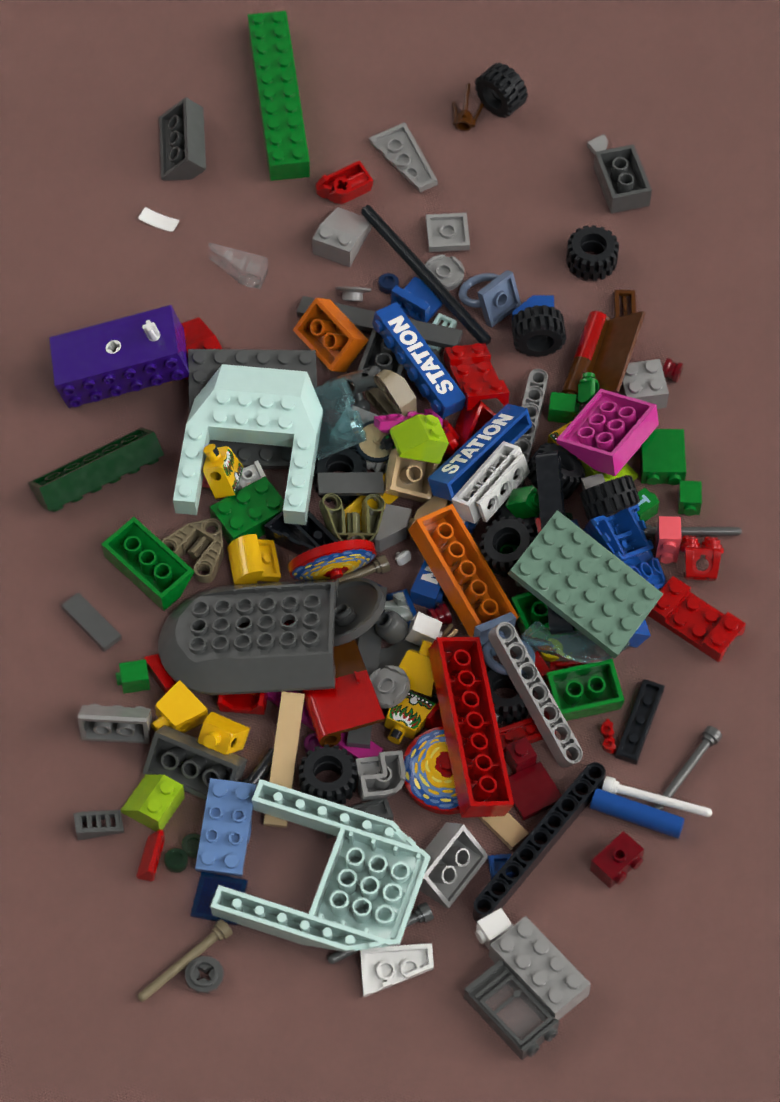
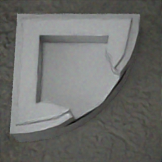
(598, 144)

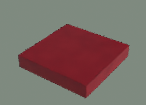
(533, 791)

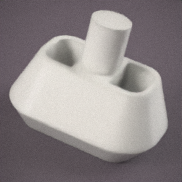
(403, 557)

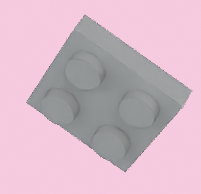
(447, 232)

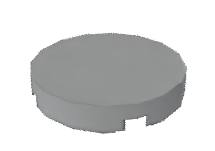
(446, 270)
(390, 685)

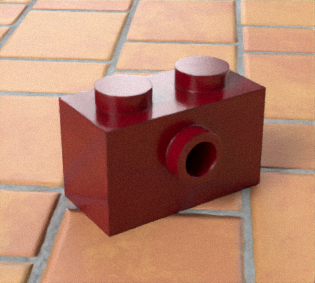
(617, 860)

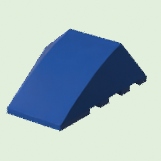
(626, 539)

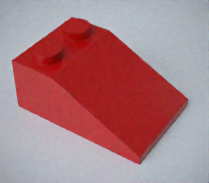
(199, 336)

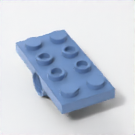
(226, 827)

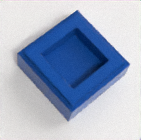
(496, 862)

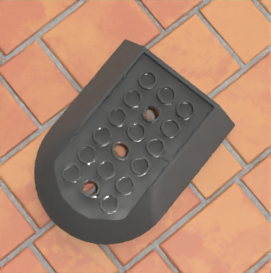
(217, 657)

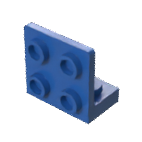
(416, 300)

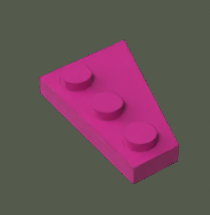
(388, 421)

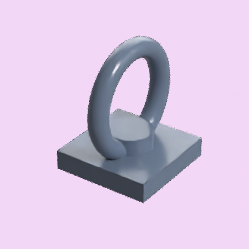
(495, 299)
(488, 651)

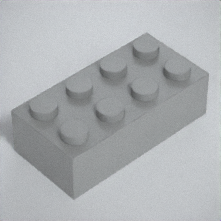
(540, 968)

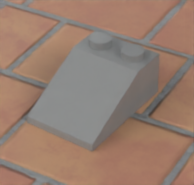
(341, 236)

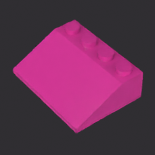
(609, 430)

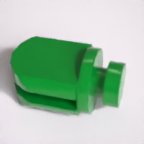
(587, 387)

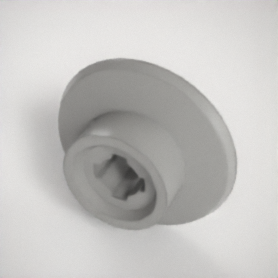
(352, 293)

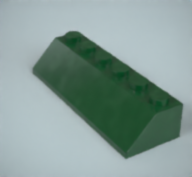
(96, 469)

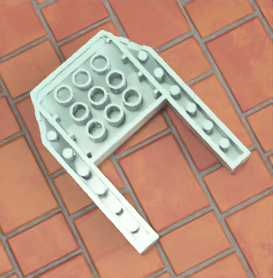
(253, 408)
(363, 890)

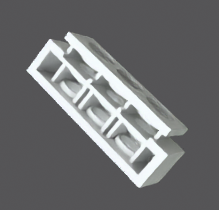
(511, 463)

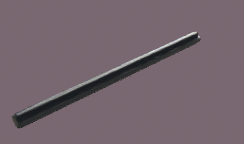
(425, 275)

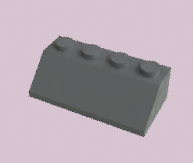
(182, 141)
(189, 762)

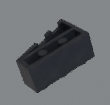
(298, 537)

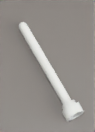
(613, 786)

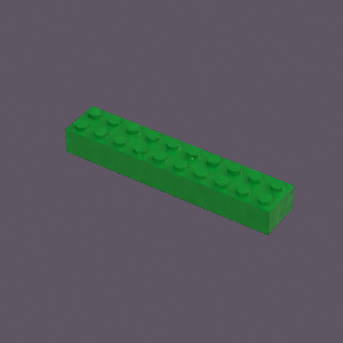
(278, 96)

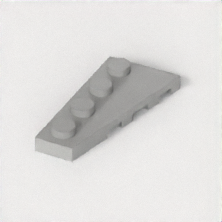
(405, 155)

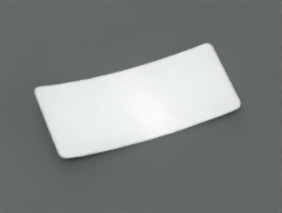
(158, 220)

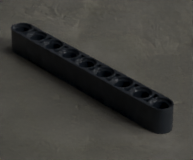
(550, 500)
(542, 832)

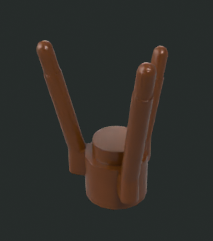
(464, 120)

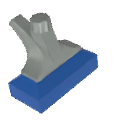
(402, 604)

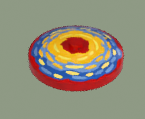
(332, 560)
(430, 774)

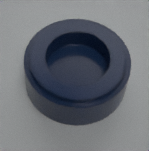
(387, 282)

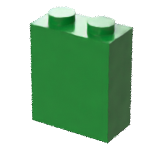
(663, 457)

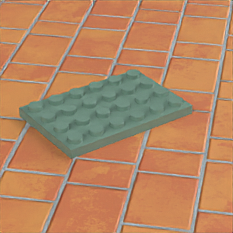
(585, 584)

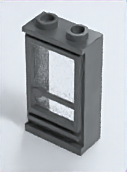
(511, 1010)

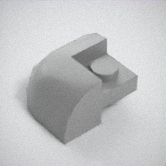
(380, 775)

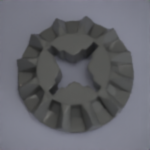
(204, 964)

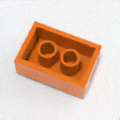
(330, 334)

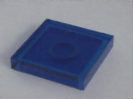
(206, 891)

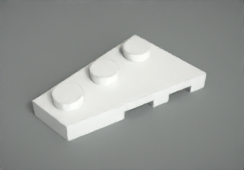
(393, 965)

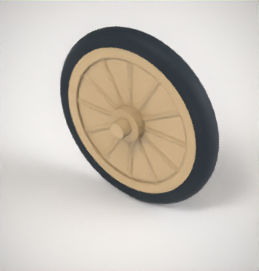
(370, 448)

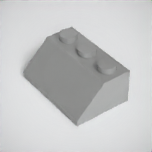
(115, 723)
(452, 863)

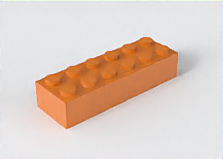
(460, 568)

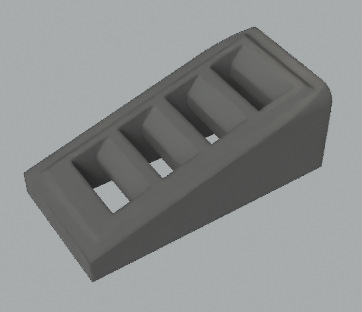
(99, 831)

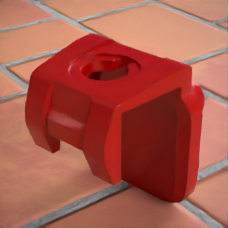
(693, 550)

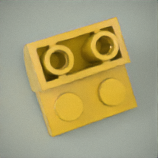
(253, 560)

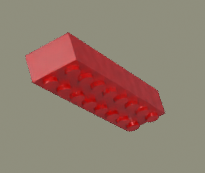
(470, 727)

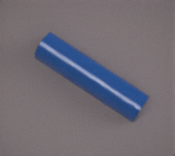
(637, 813)

